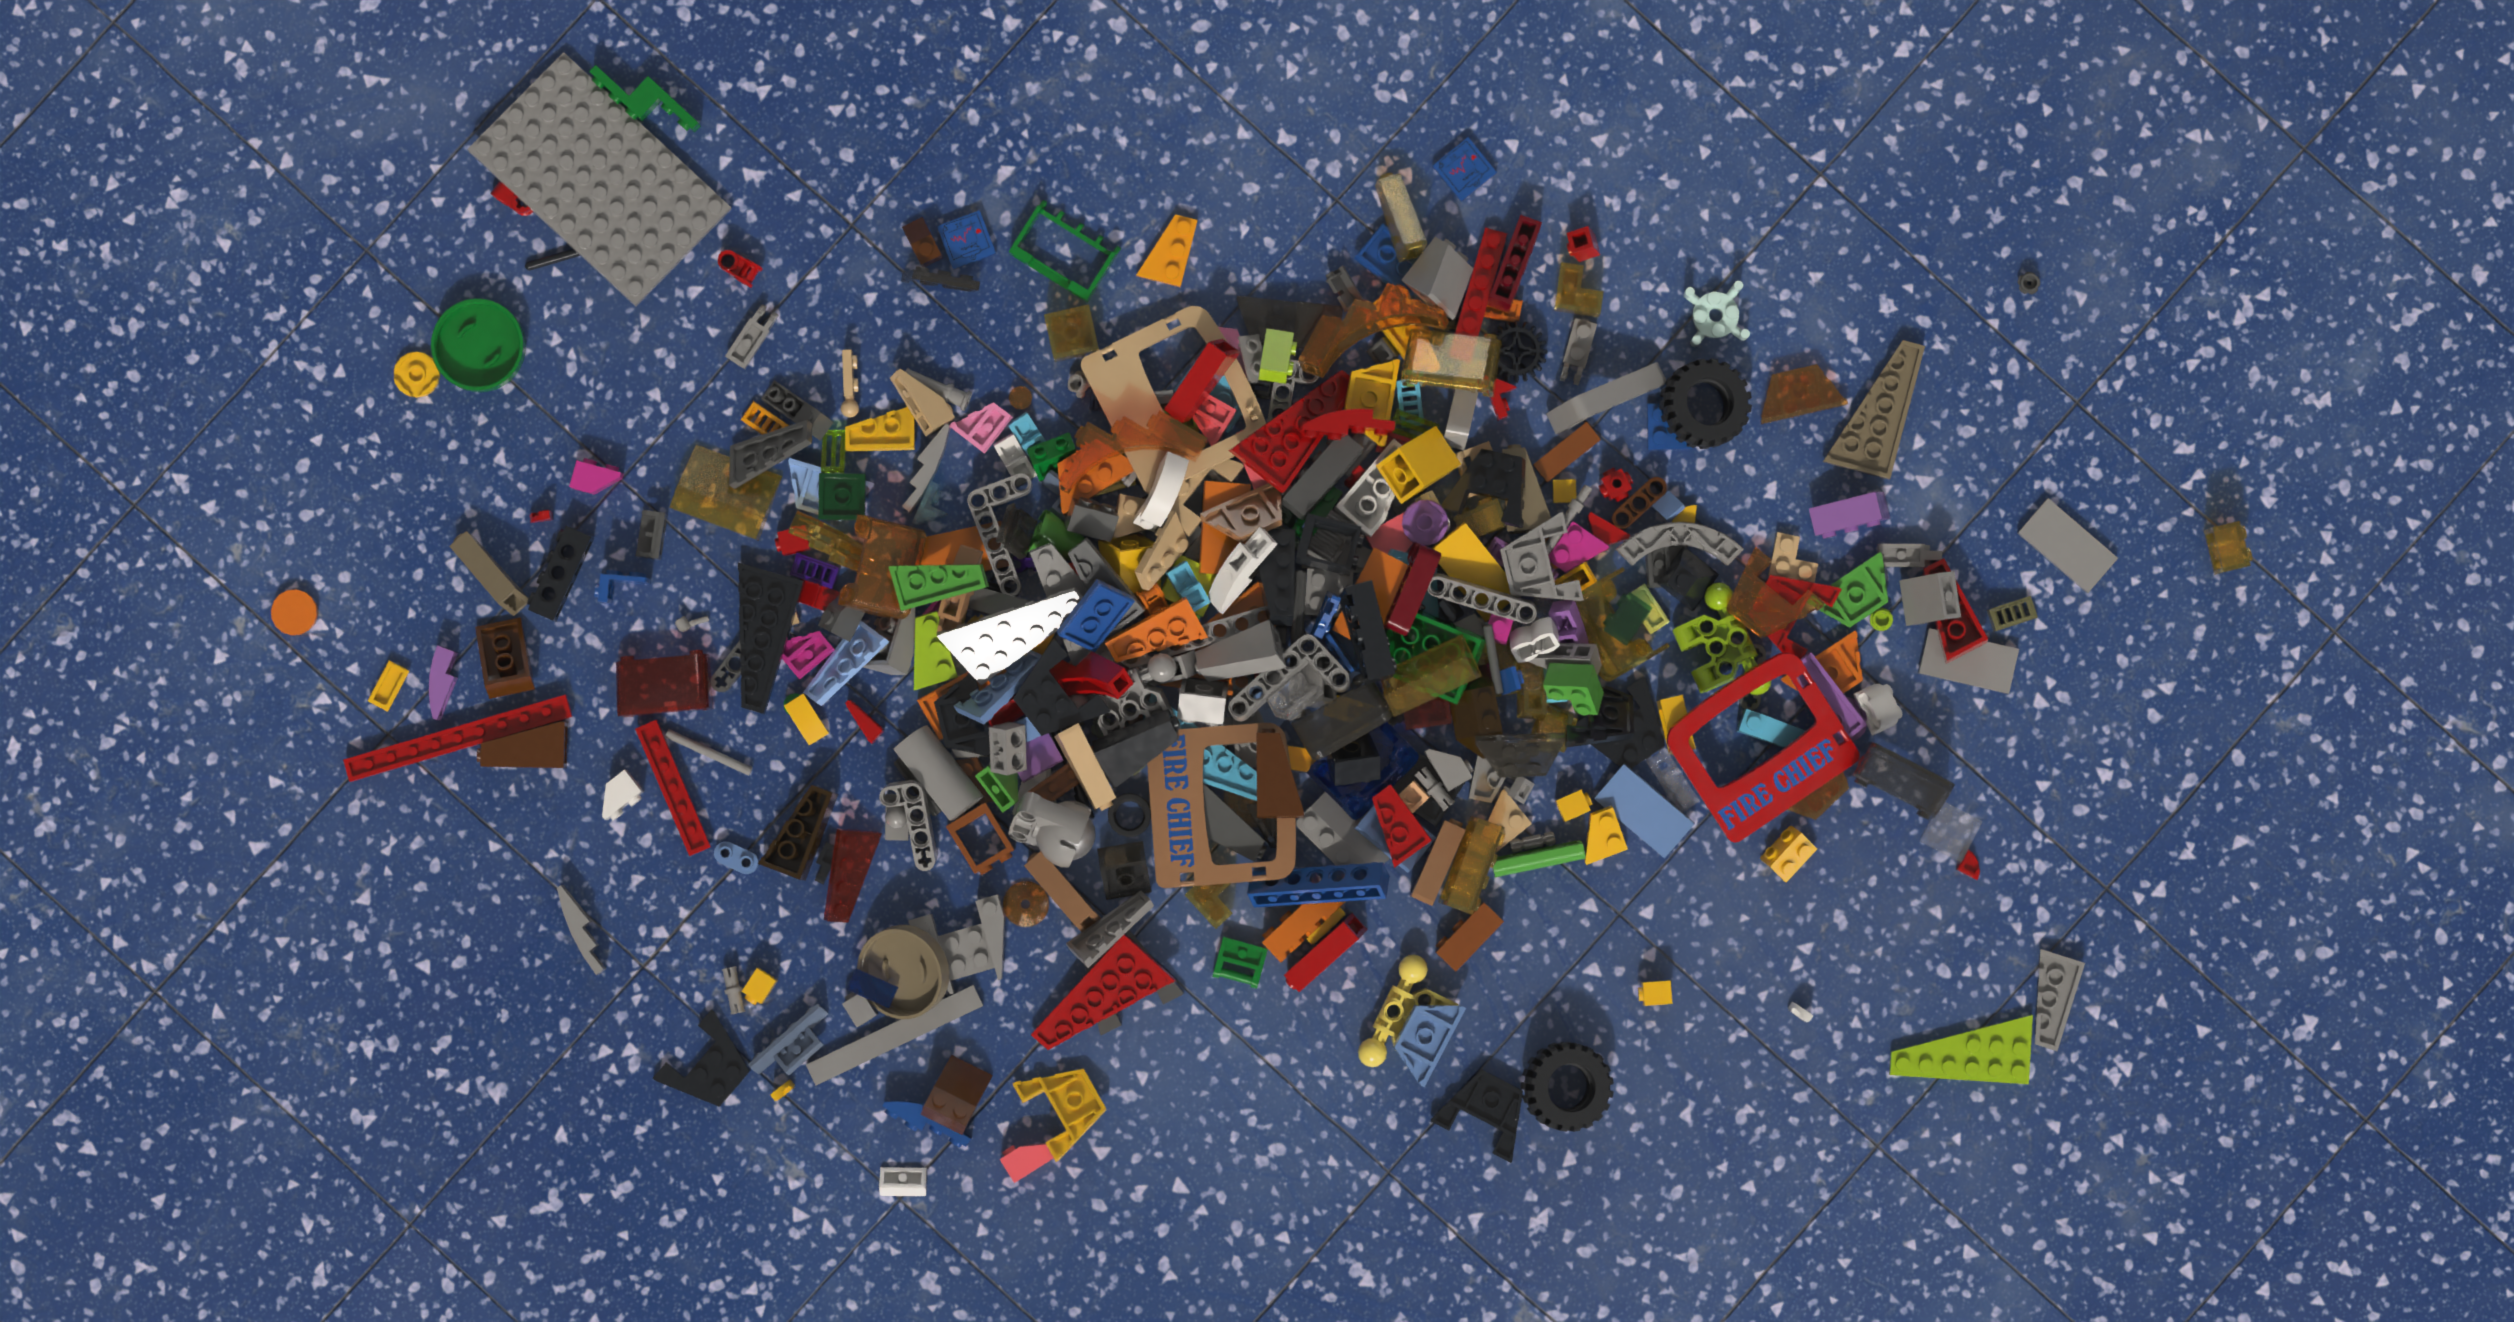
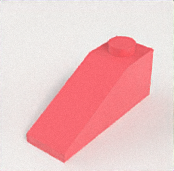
(1025, 1159)

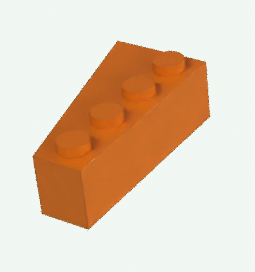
(1297, 927)

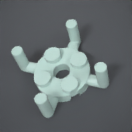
(1725, 305)

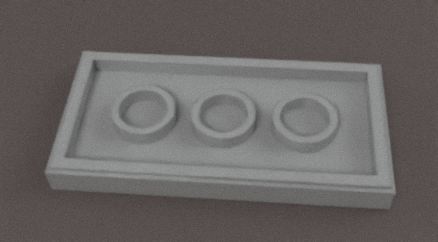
(2067, 545)
(1984, 667)

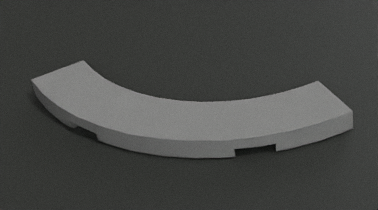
(1679, 534)

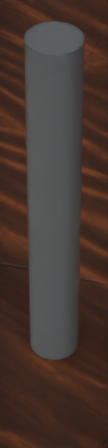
(1493, 659)

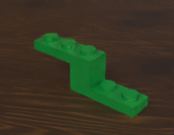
(644, 99)

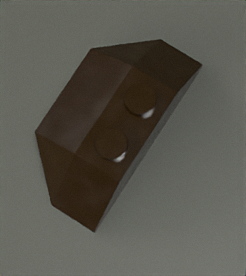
(1476, 712)

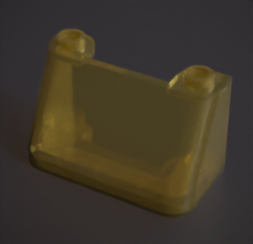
(1451, 361)

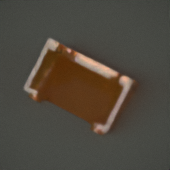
(883, 546)

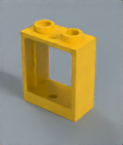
(1670, 712)

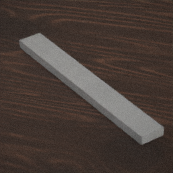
(893, 1036)

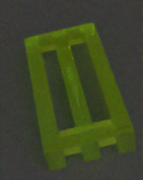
(1398, 412)
(833, 469)

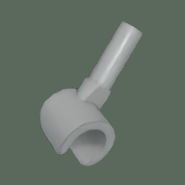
(684, 625)

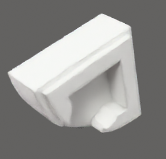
(1800, 1012)

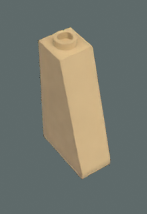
(1086, 767)

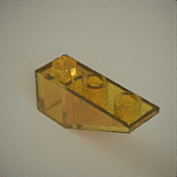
(1532, 695)

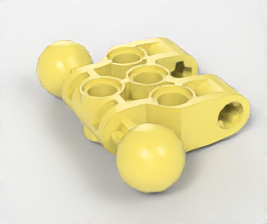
(1412, 970)

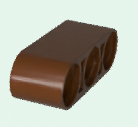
(1643, 493)

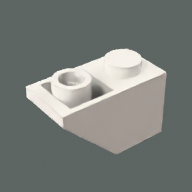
(619, 793)

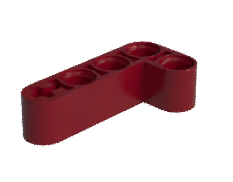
(1412, 588)

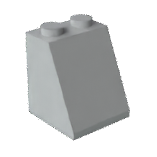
(1440, 276)

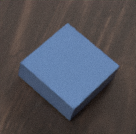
(1668, 506)

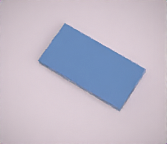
(1644, 810)

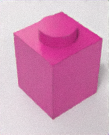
(1501, 628)

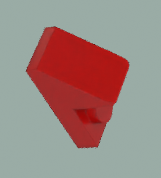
(1500, 405)
(817, 595)

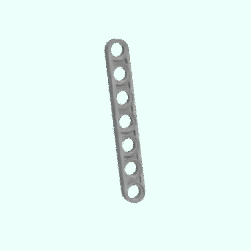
(1231, 630)

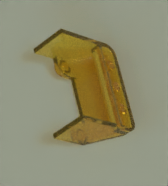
(1614, 655)

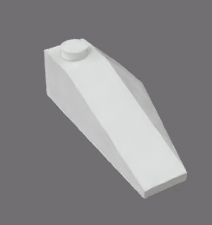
(1369, 497)

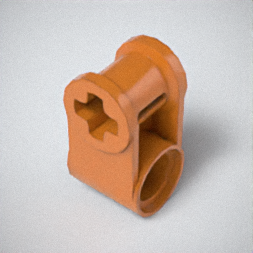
(1152, 600)

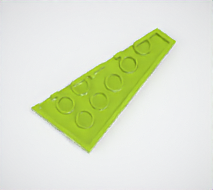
(1983, 1054)

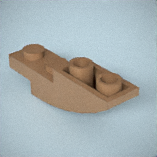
(954, 609)

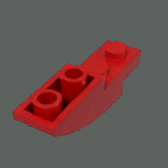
(1337, 424)

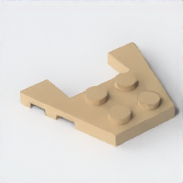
(1189, 521)

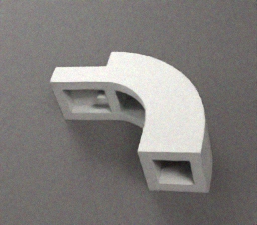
(1163, 492)

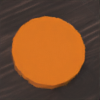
(294, 612)

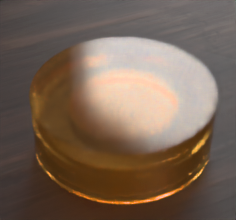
(1020, 398)

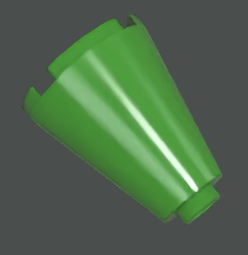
(1054, 531)

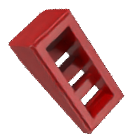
(869, 727)

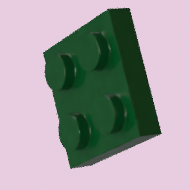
(841, 496)

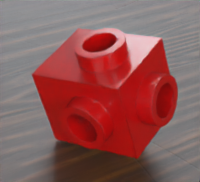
(1607, 488)

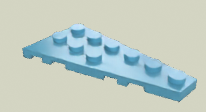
(1224, 768)

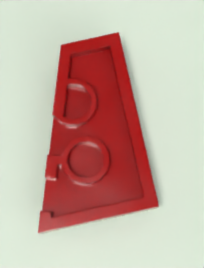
(1400, 827)

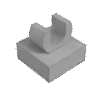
(1520, 789)

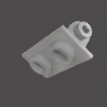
(1252, 355)

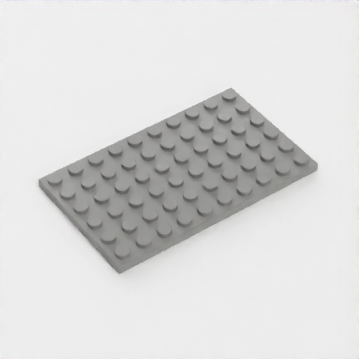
(599, 179)

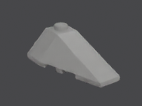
(898, 653)

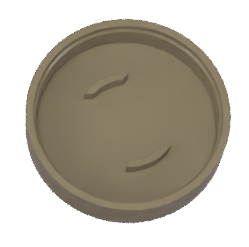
(912, 963)

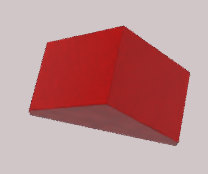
(1605, 531)

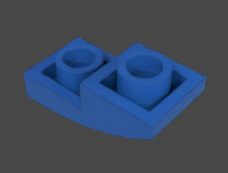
(1511, 680)

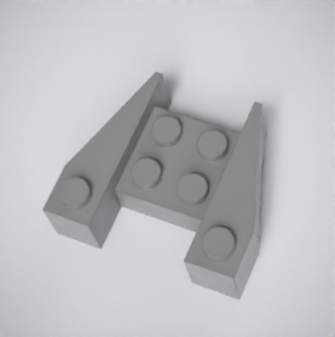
(973, 947)

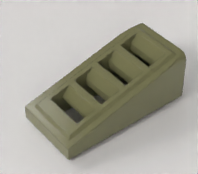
(1994, 620)

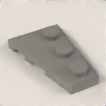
(1484, 782)

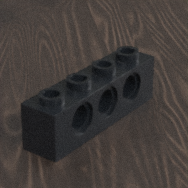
(552, 608)

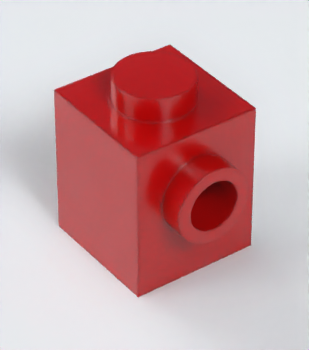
(1582, 244)

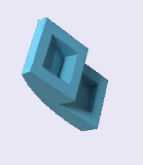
(1026, 431)
(1187, 585)

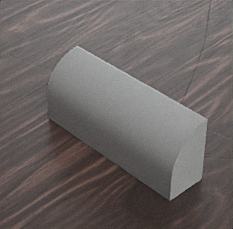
(938, 772)

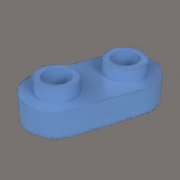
(736, 857)

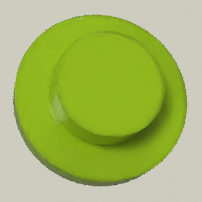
(1881, 619)

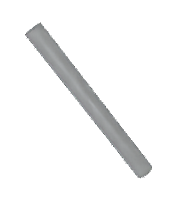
(709, 752)

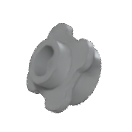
(1074, 381)

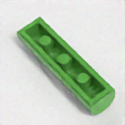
(1539, 858)

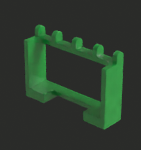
(1051, 274)

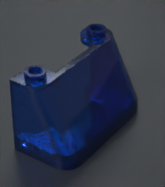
(1395, 761)

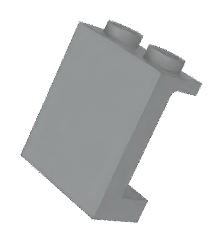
(1930, 598)

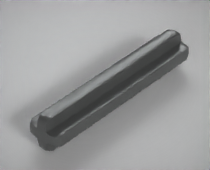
(907, 774)

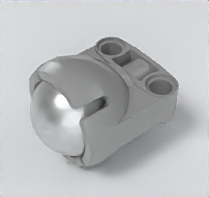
(1057, 829)

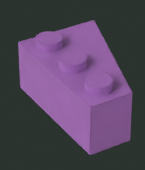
(1849, 514)

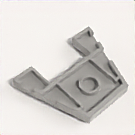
(1529, 565)

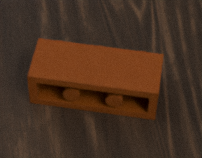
(1468, 936)

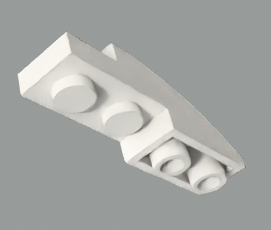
(1237, 568)

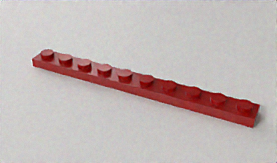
(457, 738)

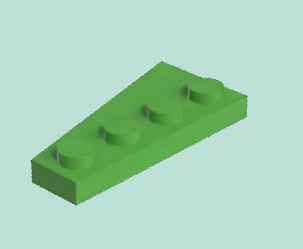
(930, 583)

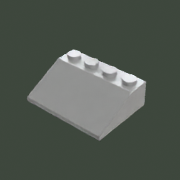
(1335, 834)

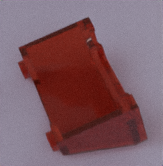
(663, 684)

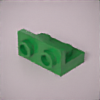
(1049, 453)

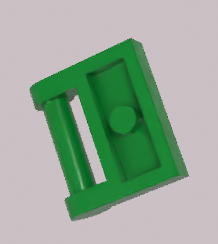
(1243, 955)

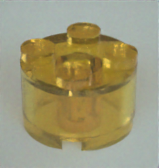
(1554, 721)

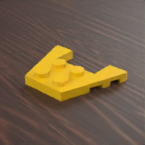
(1073, 1101)

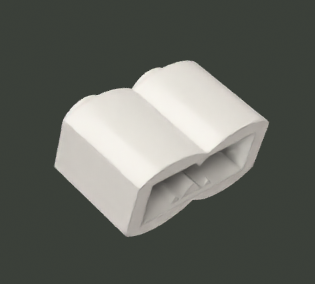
(1532, 640)

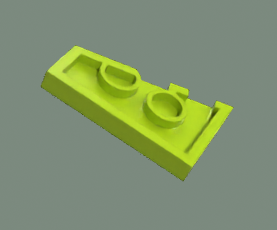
(931, 657)

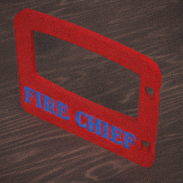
(1785, 777)

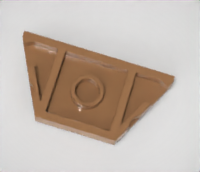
(1246, 513)

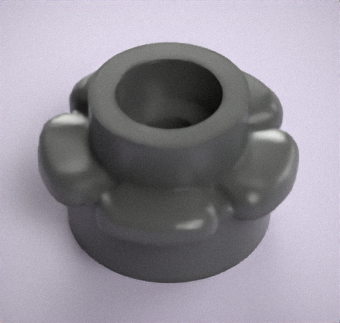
(2022, 282)

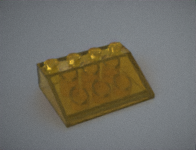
(708, 496)

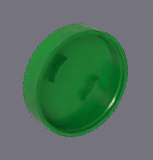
(478, 345)

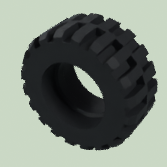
(1733, 395)
(1596, 1093)

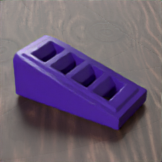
(832, 577)

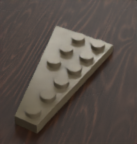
(1876, 427)

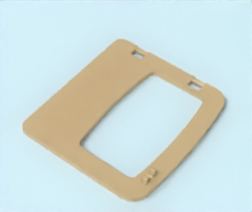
(1126, 391)

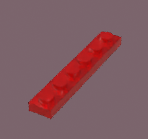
(1481, 282)
(673, 787)

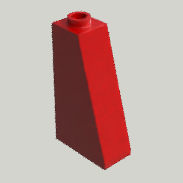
(1201, 379)
(1325, 953)

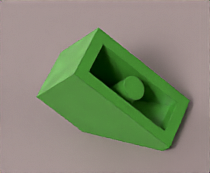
(1000, 787)

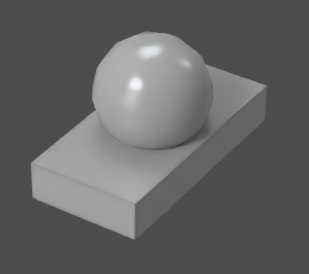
(896, 822)

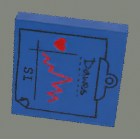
(1464, 169)
(966, 240)

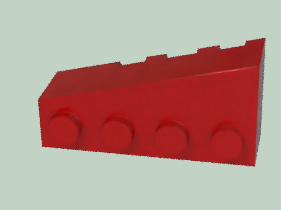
(1959, 634)

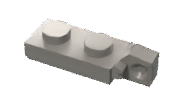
(1908, 555)

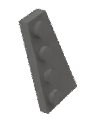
(1093, 566)

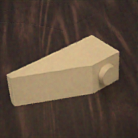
(924, 404)

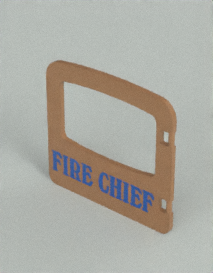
(1179, 813)

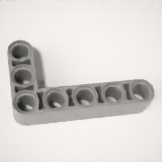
(1605, 397)
(992, 532)
(1303, 659)

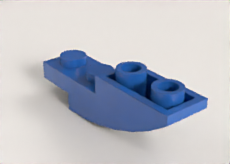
(911, 1113)

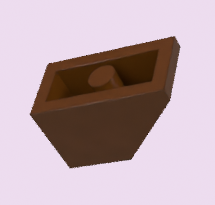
(922, 242)

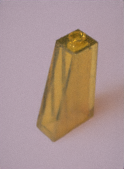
(1400, 217)

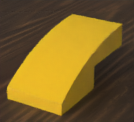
(806, 719)

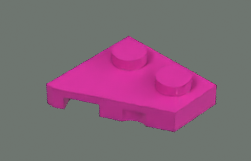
(806, 652)

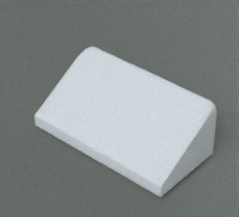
(903, 1181)

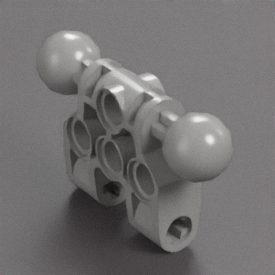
(1161, 669)

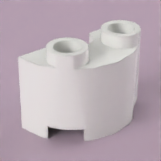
(1879, 707)

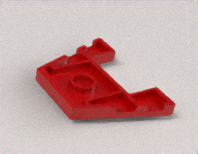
(1792, 591)

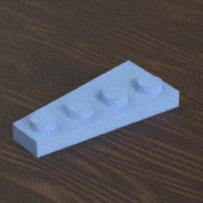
(845, 663)

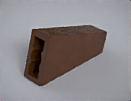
(528, 749)
(1275, 783)

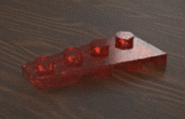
(849, 868)

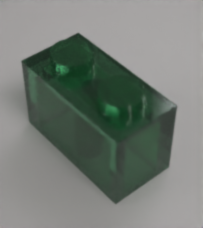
(1627, 618)

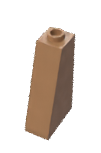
(1438, 862)
(1061, 891)

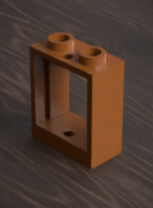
(968, 818)

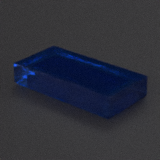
(872, 988)

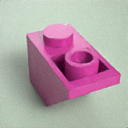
(592, 478)

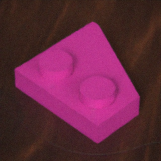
(1576, 548)

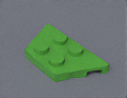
(1861, 593)

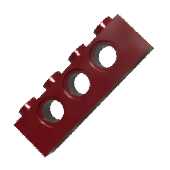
(1514, 263)

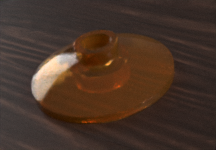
(1038, 904)

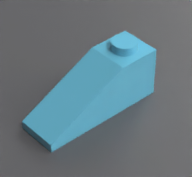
(1767, 729)

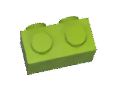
(1276, 356)

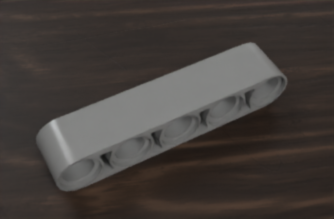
(1491, 606)

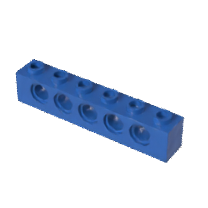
(1322, 885)

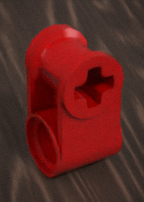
(509, 199)
(740, 268)

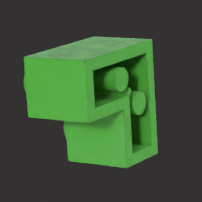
(1576, 684)

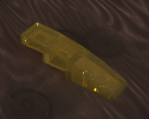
(827, 539)

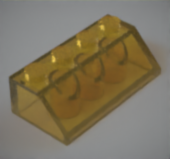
(1430, 675)
(1472, 865)

